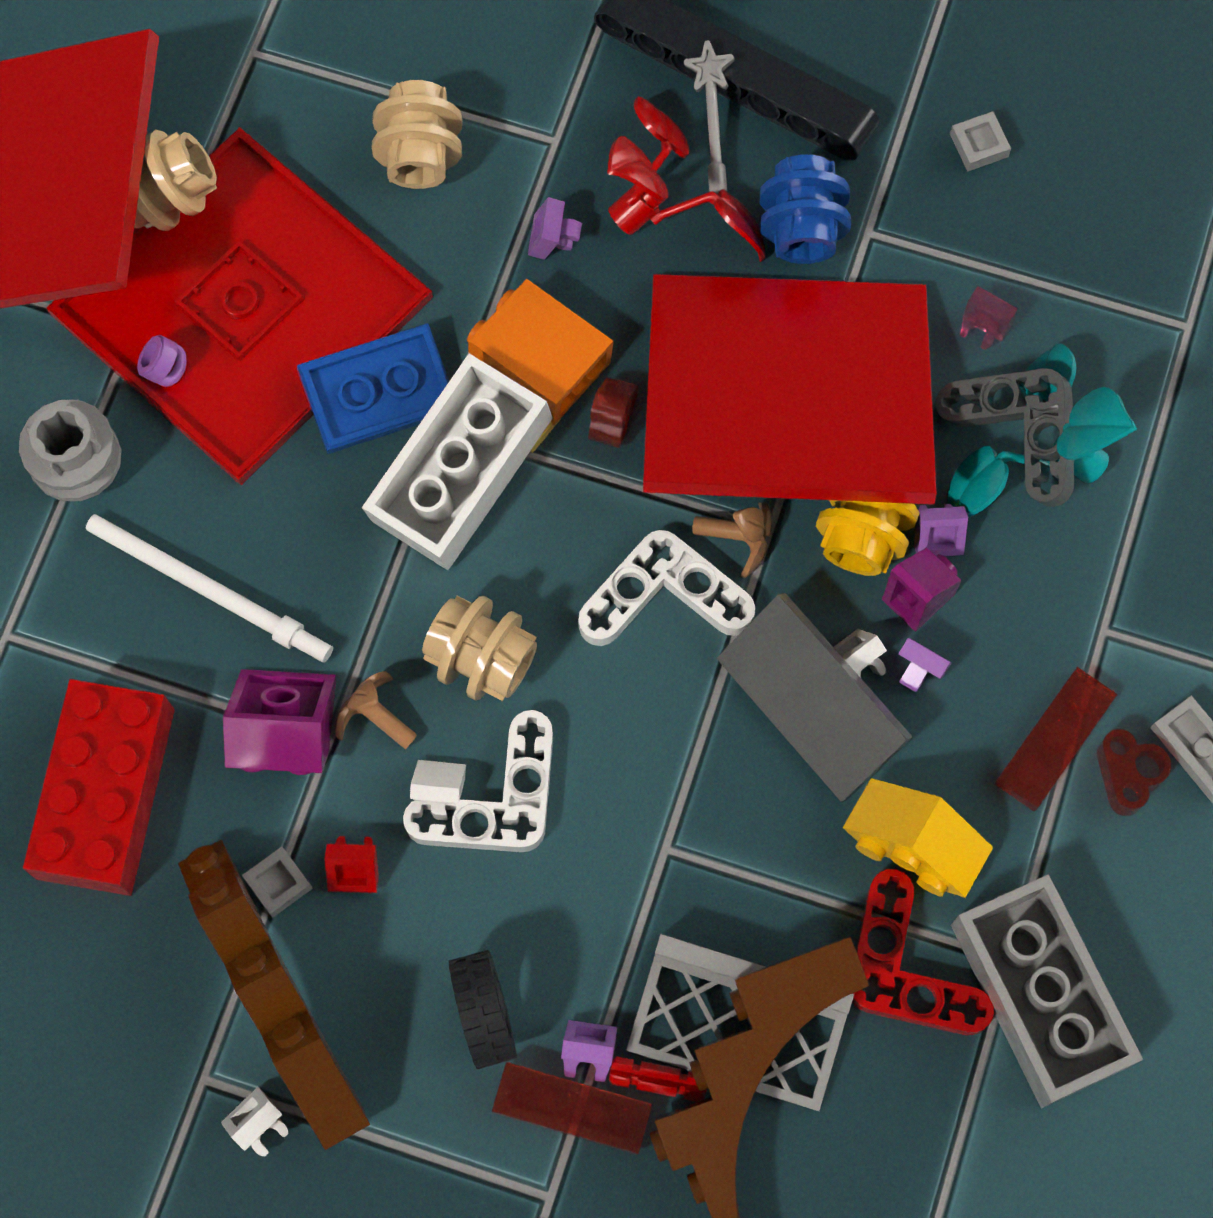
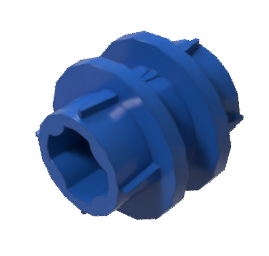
(805, 209)

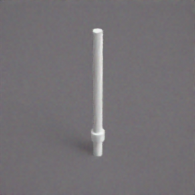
(283, 630)

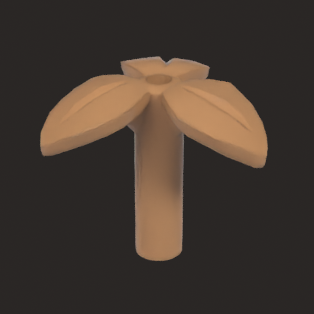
(749, 526)
(366, 702)

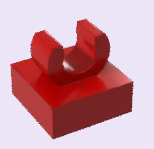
(351, 866)

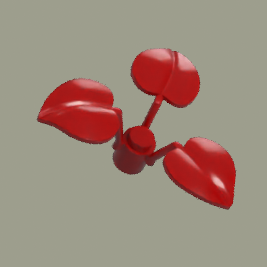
(649, 189)

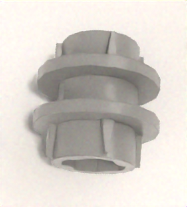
(70, 450)

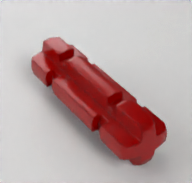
(654, 1079)

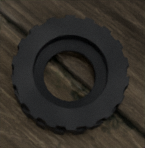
(482, 1009)

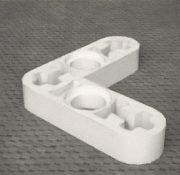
(671, 576)
(514, 803)

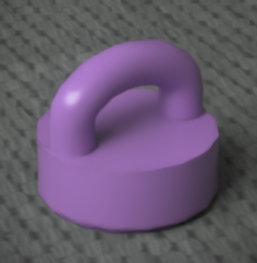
(158, 359)

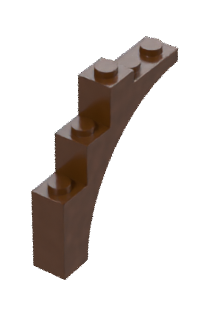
(271, 995)
(777, 1004)

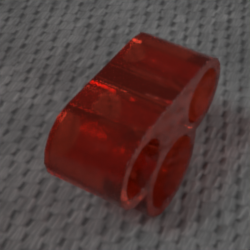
(612, 412)
(1121, 770)

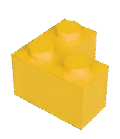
(918, 835)

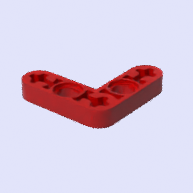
(887, 967)

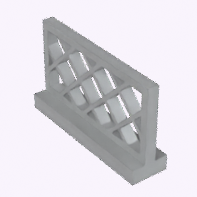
(723, 970)

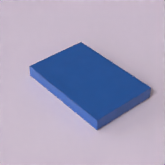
(374, 387)

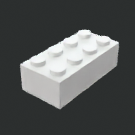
(458, 461)

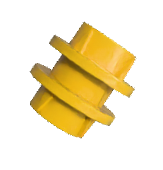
(865, 534)

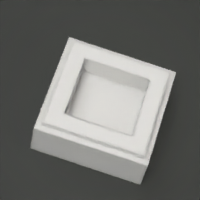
(437, 782)

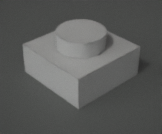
(980, 141)
(277, 882)

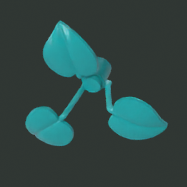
(1093, 425)

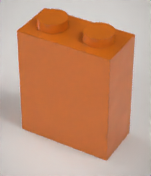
(541, 346)

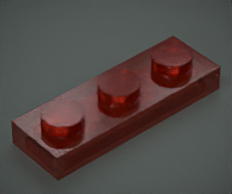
(1055, 739)
(572, 1108)

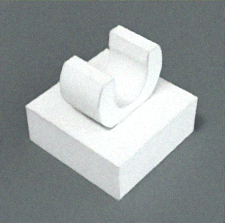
(862, 650)
(252, 1119)

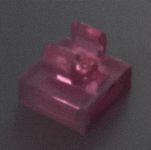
(989, 315)

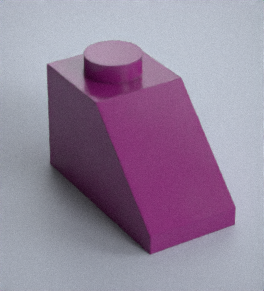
(920, 587)

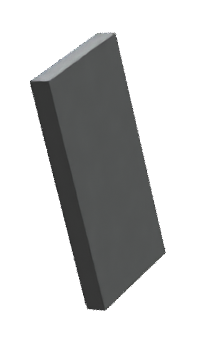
(814, 697)

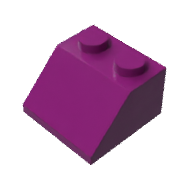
(279, 721)

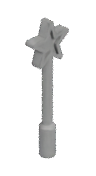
(709, 73)

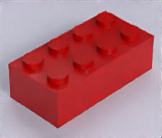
(99, 787)

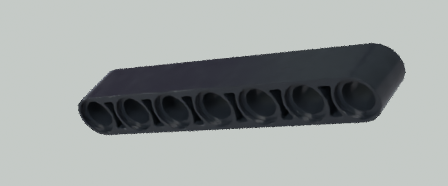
(754, 78)

